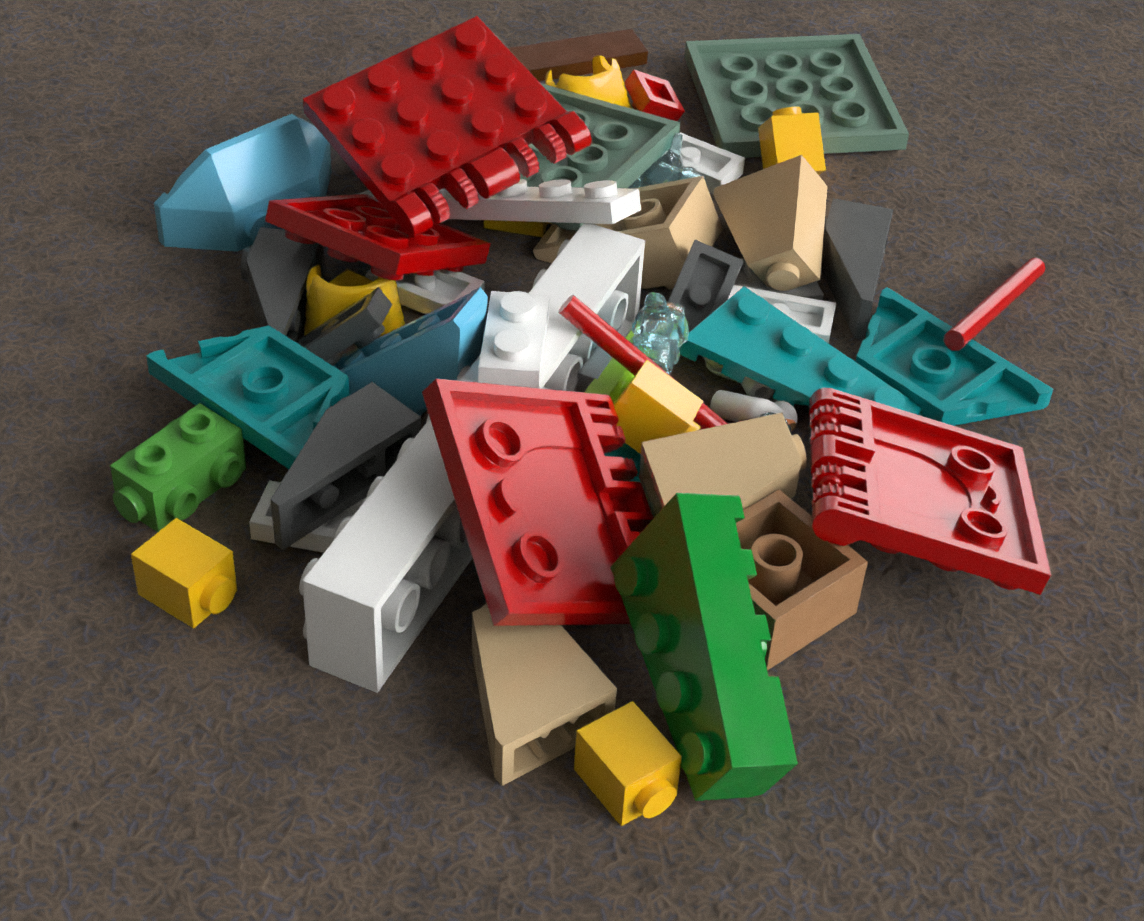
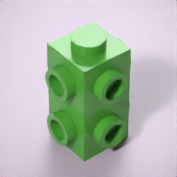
(178, 468)

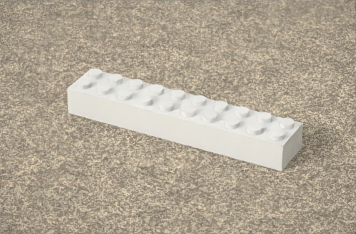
(407, 537)

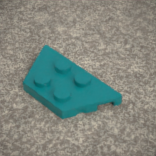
(258, 384)
(952, 387)

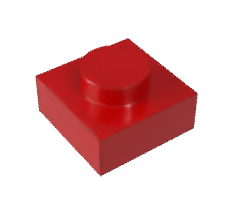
(653, 95)

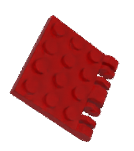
(444, 118)
(923, 491)
(540, 497)

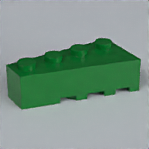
(706, 646)

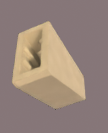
(778, 222)
(728, 459)
(534, 692)

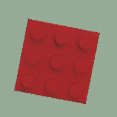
(363, 231)

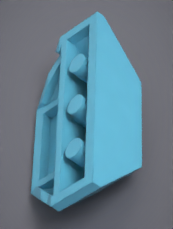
(229, 185)
(421, 351)

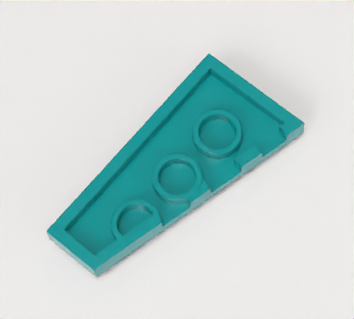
(775, 350)

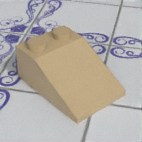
(669, 223)

